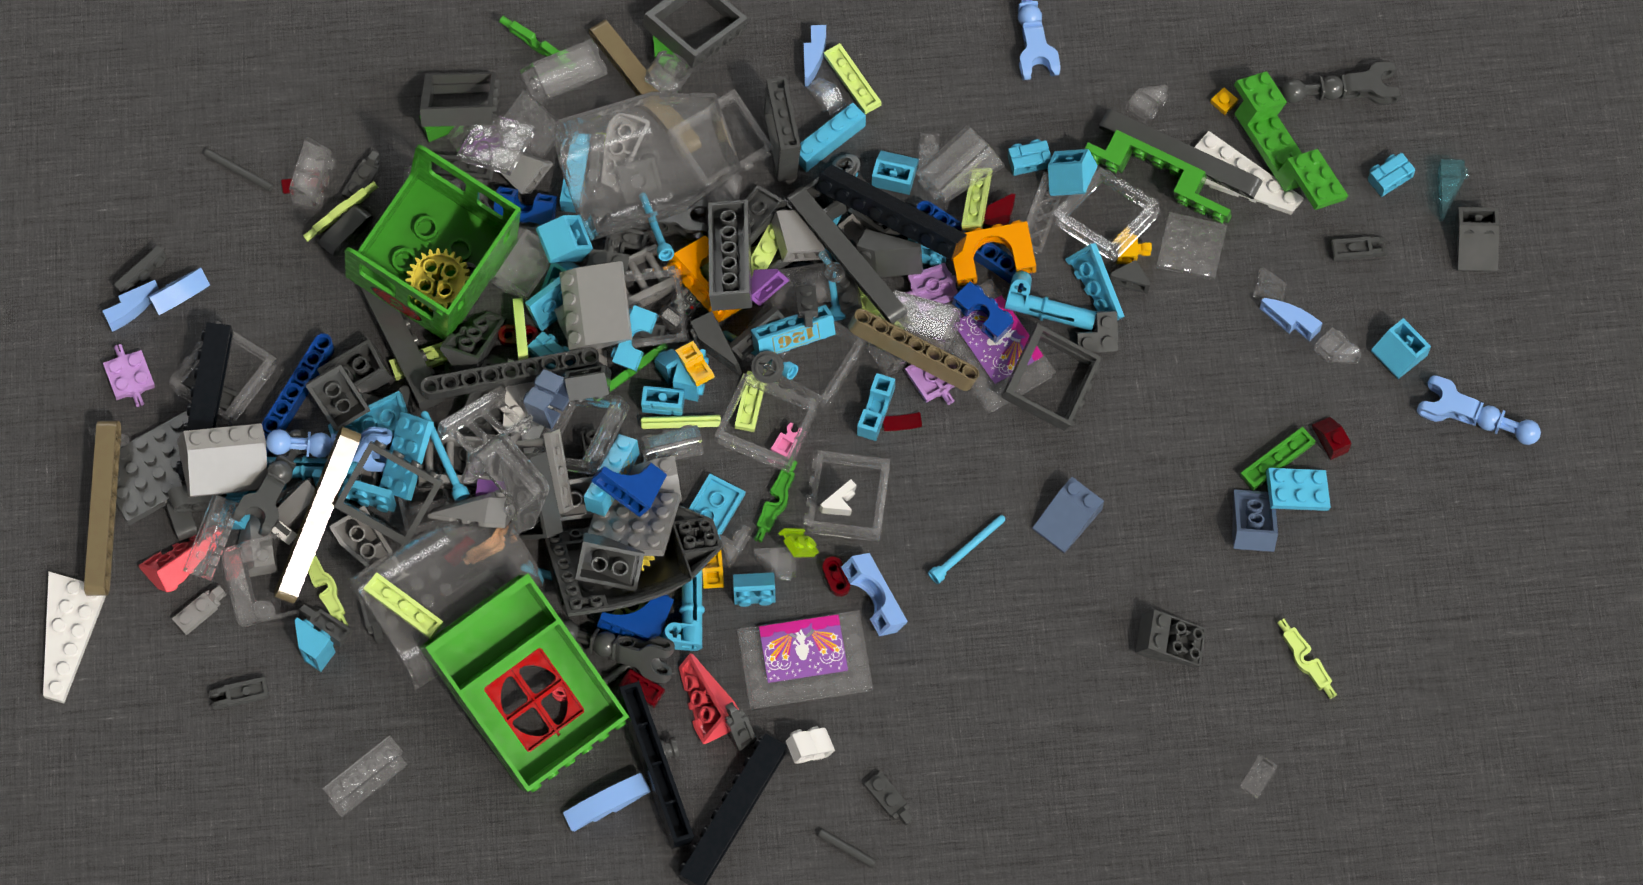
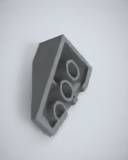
(473, 343)

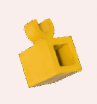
(1132, 252)

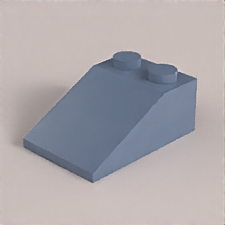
(1068, 515)
(1253, 521)

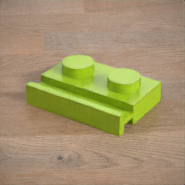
(798, 543)

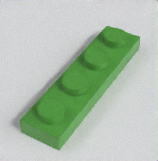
(1278, 457)

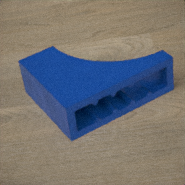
(633, 491)
(640, 624)

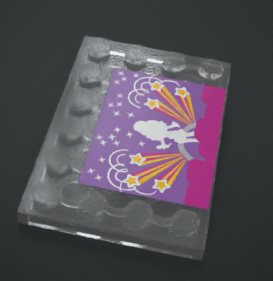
(997, 360)
(805, 659)

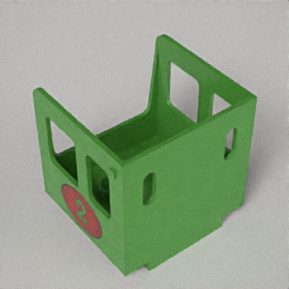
(432, 216)

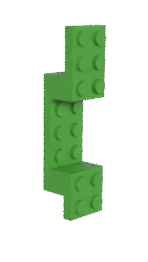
(1288, 164)
(1188, 186)

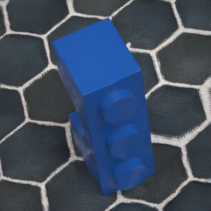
(540, 212)
(972, 298)

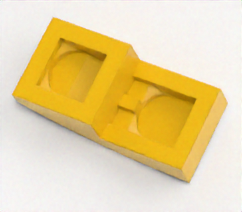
(694, 363)
(713, 573)

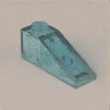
(1450, 180)

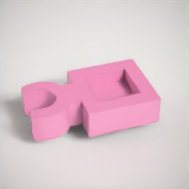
(784, 442)

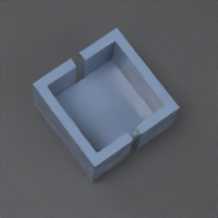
(547, 391)

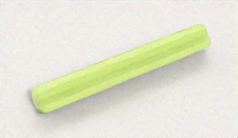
(680, 421)

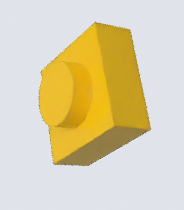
(1224, 101)

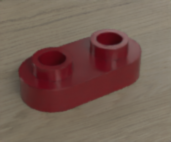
(510, 330)
(836, 577)

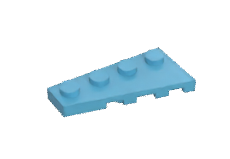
(1093, 274)

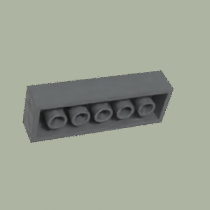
(729, 255)

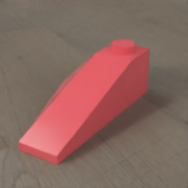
(167, 569)
(706, 700)

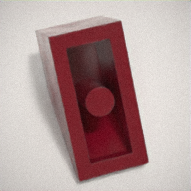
(999, 212)
(1332, 437)

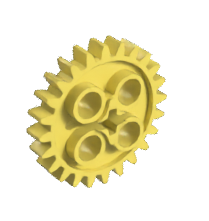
(421, 276)

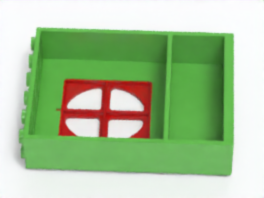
(493, 643)

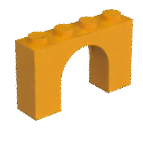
(1013, 236)
(689, 262)

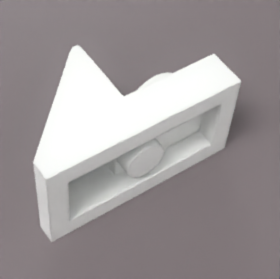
(835, 503)

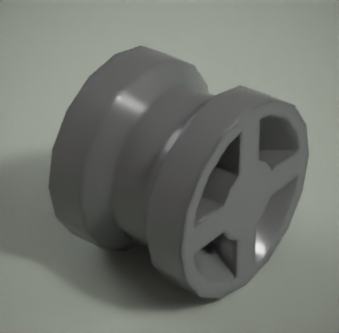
(670, 748)

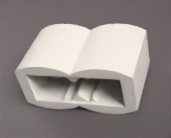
(809, 744)

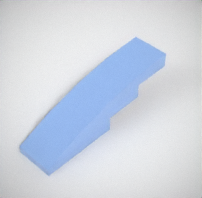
(606, 801)

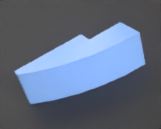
(814, 52)
(179, 291)
(131, 305)
(1291, 317)

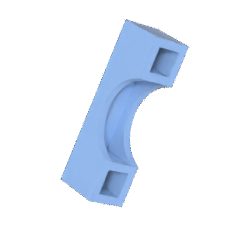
(865, 574)

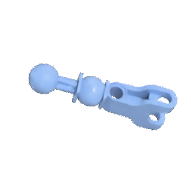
(1036, 48)
(1471, 411)
(320, 445)

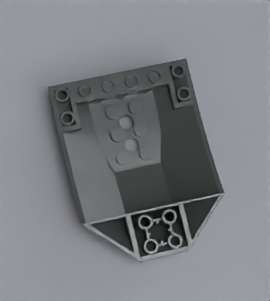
(688, 551)

